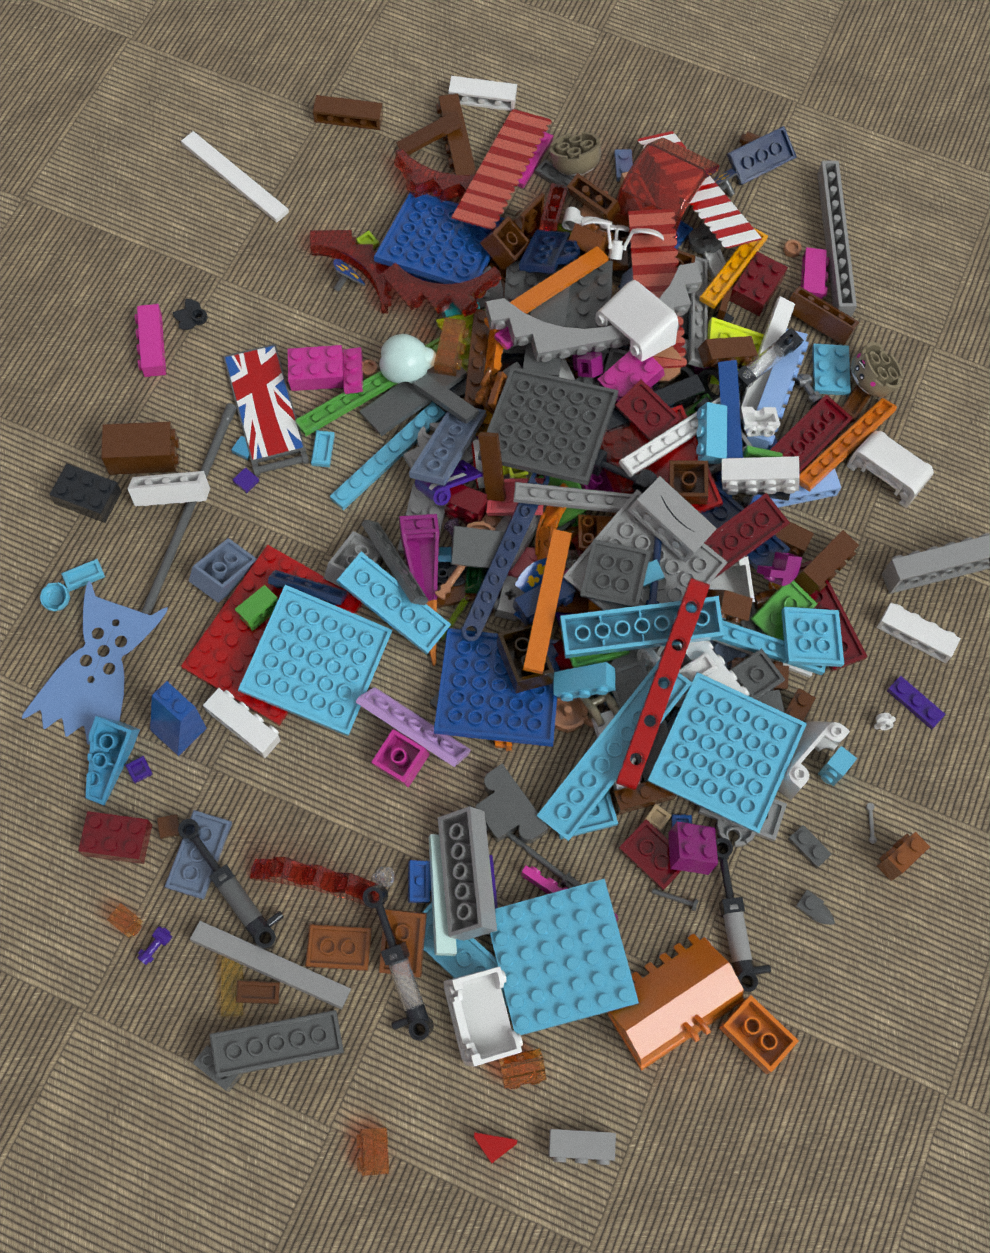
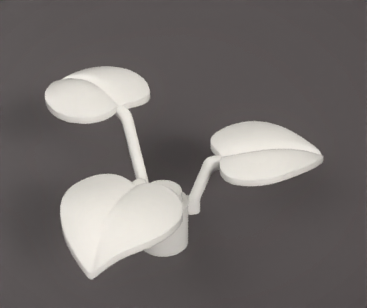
(615, 246)

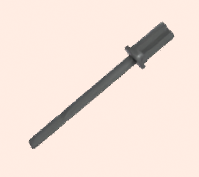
(567, 880)

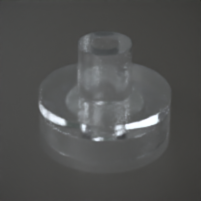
(384, 876)

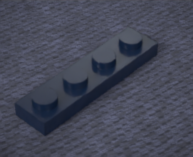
(321, 591)

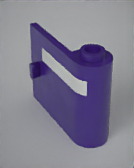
(441, 494)

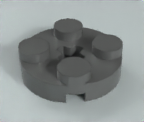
(703, 240)

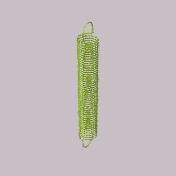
(455, 617)

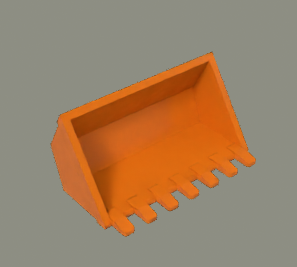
(677, 1001)

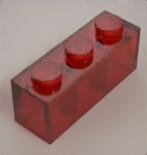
(553, 207)

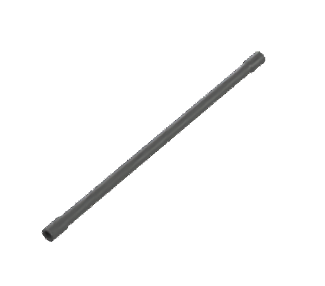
(226, 418)

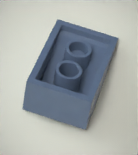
(221, 570)

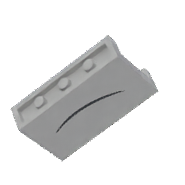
(672, 519)

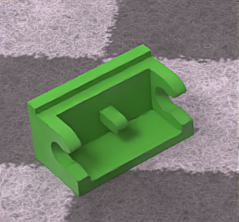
(257, 607)

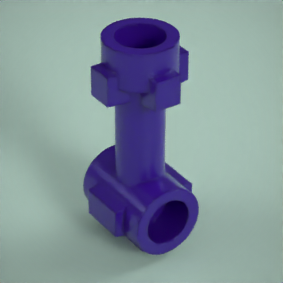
(161, 936)

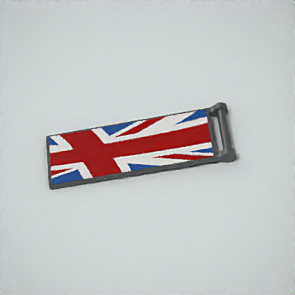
(265, 408)

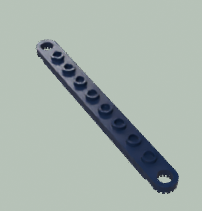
(500, 565)

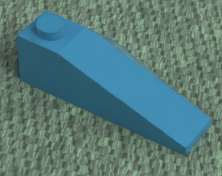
(108, 753)

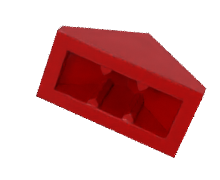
(494, 1146)

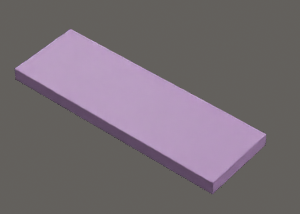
(413, 726)

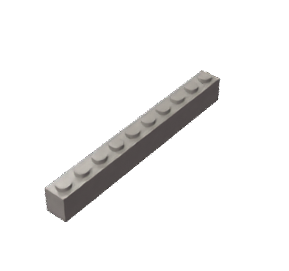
(836, 237)

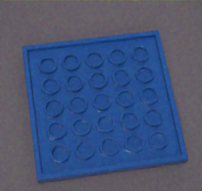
(434, 244)
(480, 699)

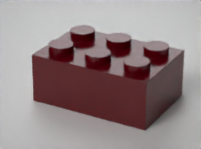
(758, 283)
(115, 837)

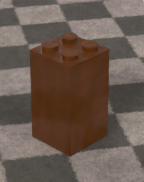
(140, 448)

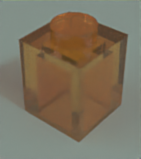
(125, 921)

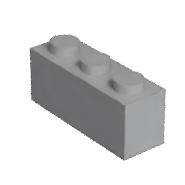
(582, 1146)

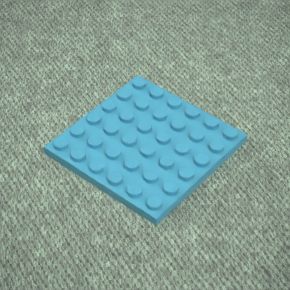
(315, 660)
(727, 752)
(562, 958)

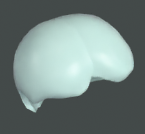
(405, 359)

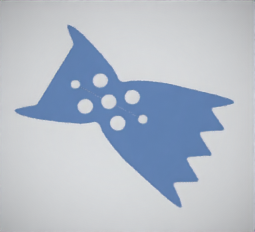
(68, 691)

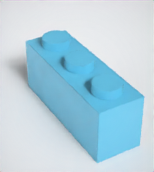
(712, 433)
(584, 681)

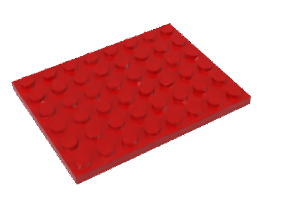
(229, 644)

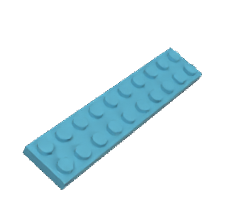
(603, 760)

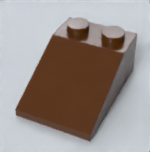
(530, 216)

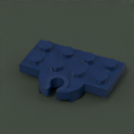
(548, 250)

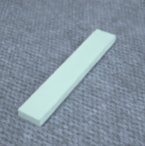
(442, 942)

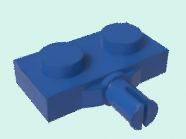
(419, 881)

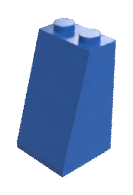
(174, 719)

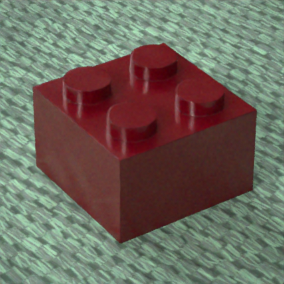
(466, 504)

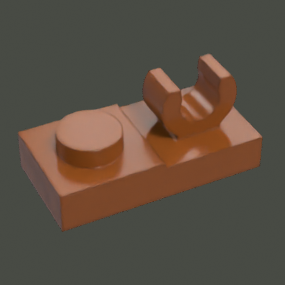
(496, 390)

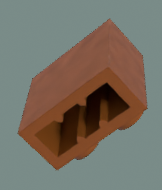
(902, 855)

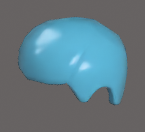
(55, 596)

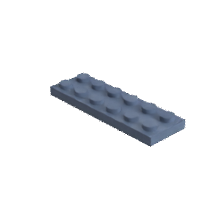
(445, 448)

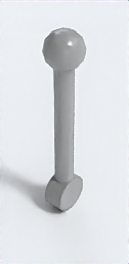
(870, 807)

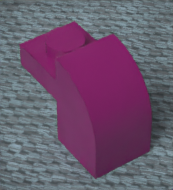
(589, 364)
(783, 570)

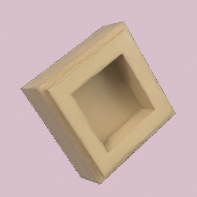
(658, 817)

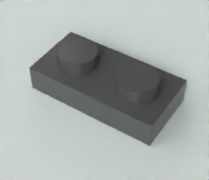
(809, 846)

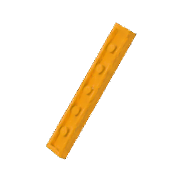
(731, 271)

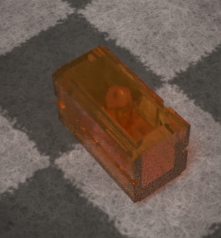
(522, 1069)
(374, 1151)

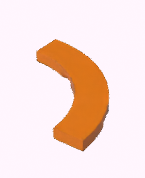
(547, 522)

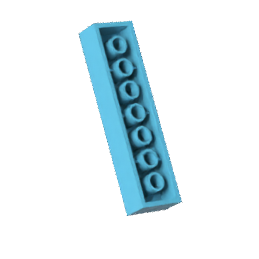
(635, 627)

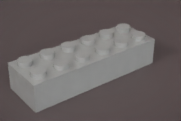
(937, 564)
(467, 874)

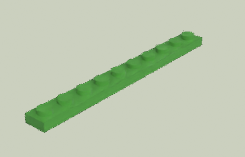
(346, 402)

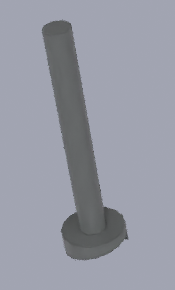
(676, 898)

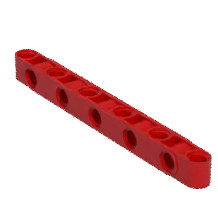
(658, 697)

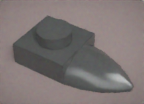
(814, 908)

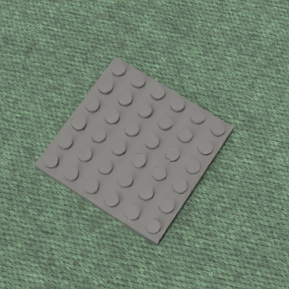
(629, 531)

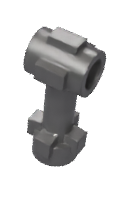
(804, 381)

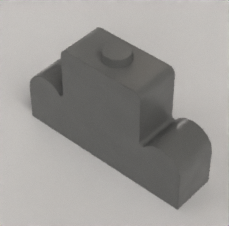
(509, 809)

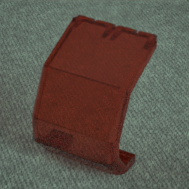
(664, 179)

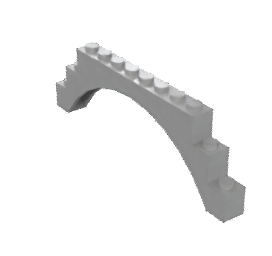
(556, 341)

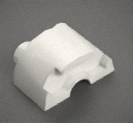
(760, 422)

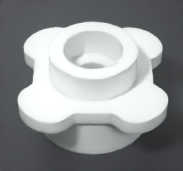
(884, 721)

